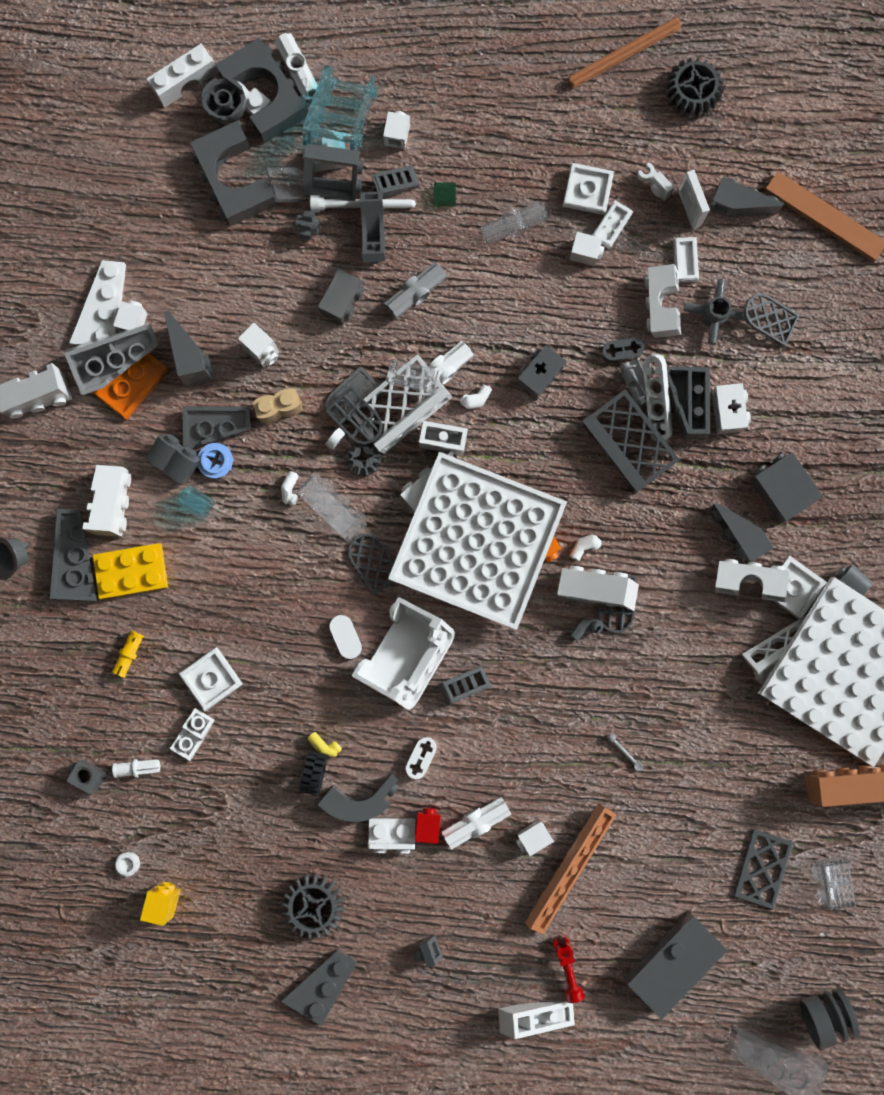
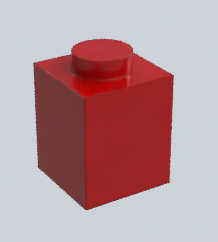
(428, 826)

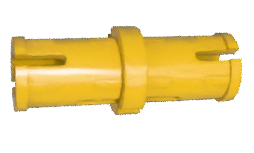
(127, 654)

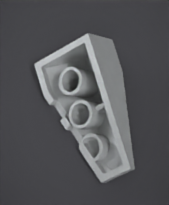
(105, 358)

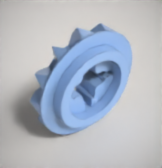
(213, 450)

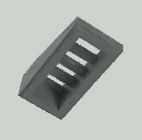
(390, 190)
(446, 693)

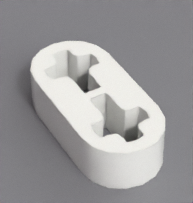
(426, 759)

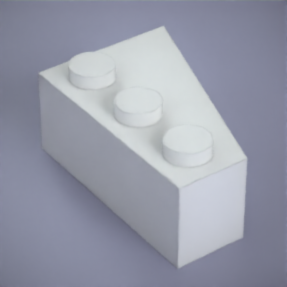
(109, 501)

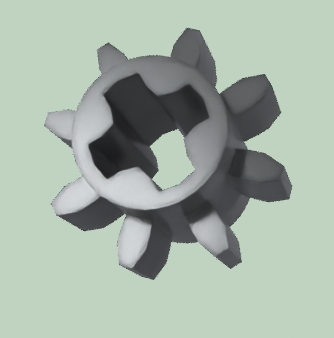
(307, 225)

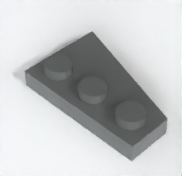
(213, 423)
(321, 988)

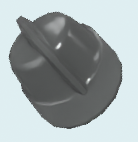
(12, 556)

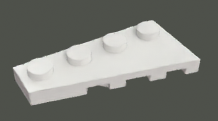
(101, 304)

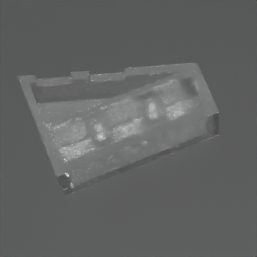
(332, 507)

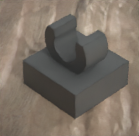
(428, 951)

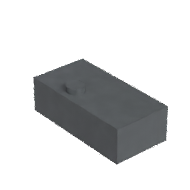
(674, 964)

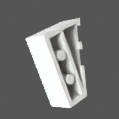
(34, 392)
(598, 587)

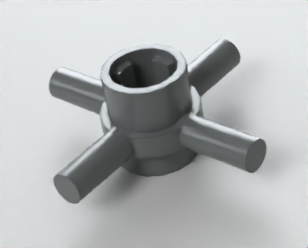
(724, 311)

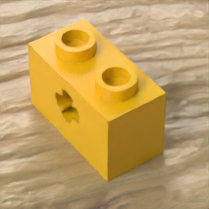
(160, 904)

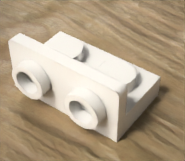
(391, 834)

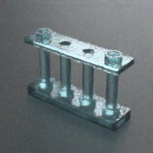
(323, 97)

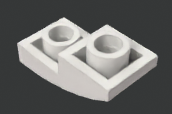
(192, 734)

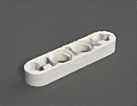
(658, 398)

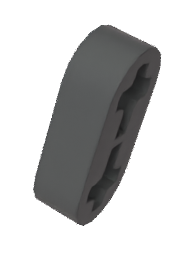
(622, 345)

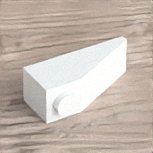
(535, 1018)

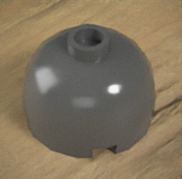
(224, 100)

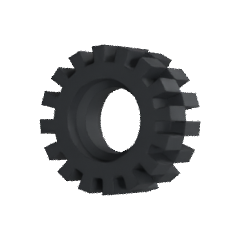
(313, 773)

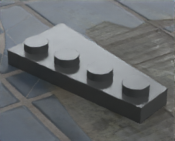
(71, 565)

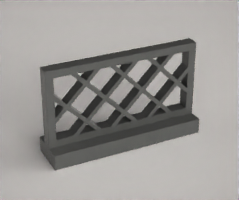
(614, 453)

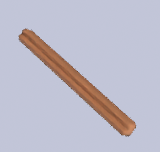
(624, 52)

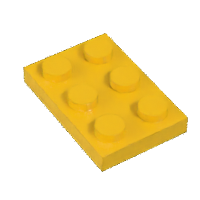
(130, 571)

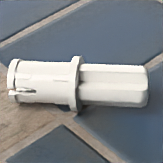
(136, 768)

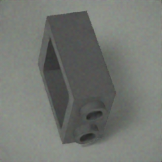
(328, 187)

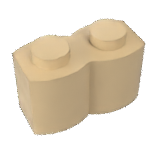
(283, 404)

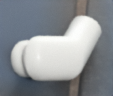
(476, 400)
(286, 489)
(583, 544)

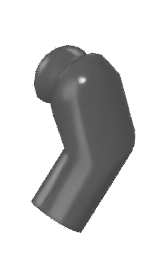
(588, 625)

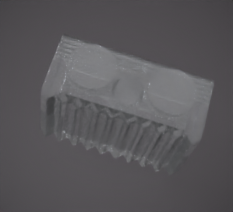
(834, 883)

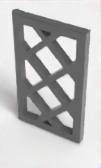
(744, 874)

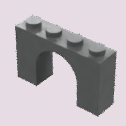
(257, 62)
(211, 153)

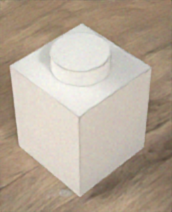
(396, 130)
(586, 249)
(129, 316)
(533, 838)

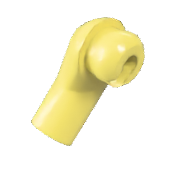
(321, 747)

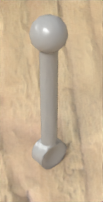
(638, 766)

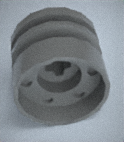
(829, 1018)

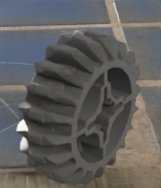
(702, 78)
(316, 915)

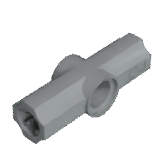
(415, 290)

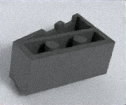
(690, 400)

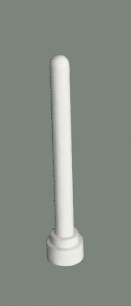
(319, 203)

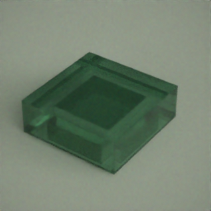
(445, 194)

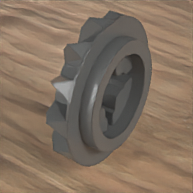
(372, 463)

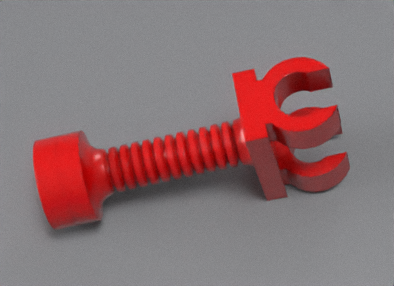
(565, 956)

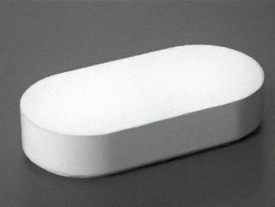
(345, 637)

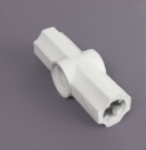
(292, 56)
(451, 362)
(476, 823)

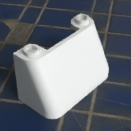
(406, 654)

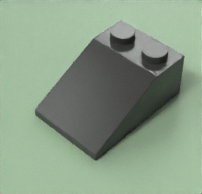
(190, 362)

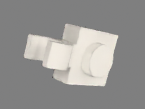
(254, 100)
(658, 182)

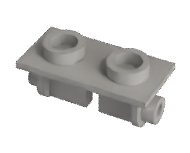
(634, 379)

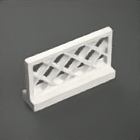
(407, 422)

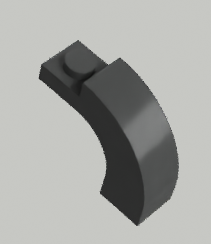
(372, 227)
(356, 810)

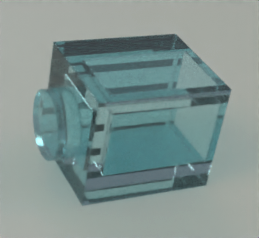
(195, 502)

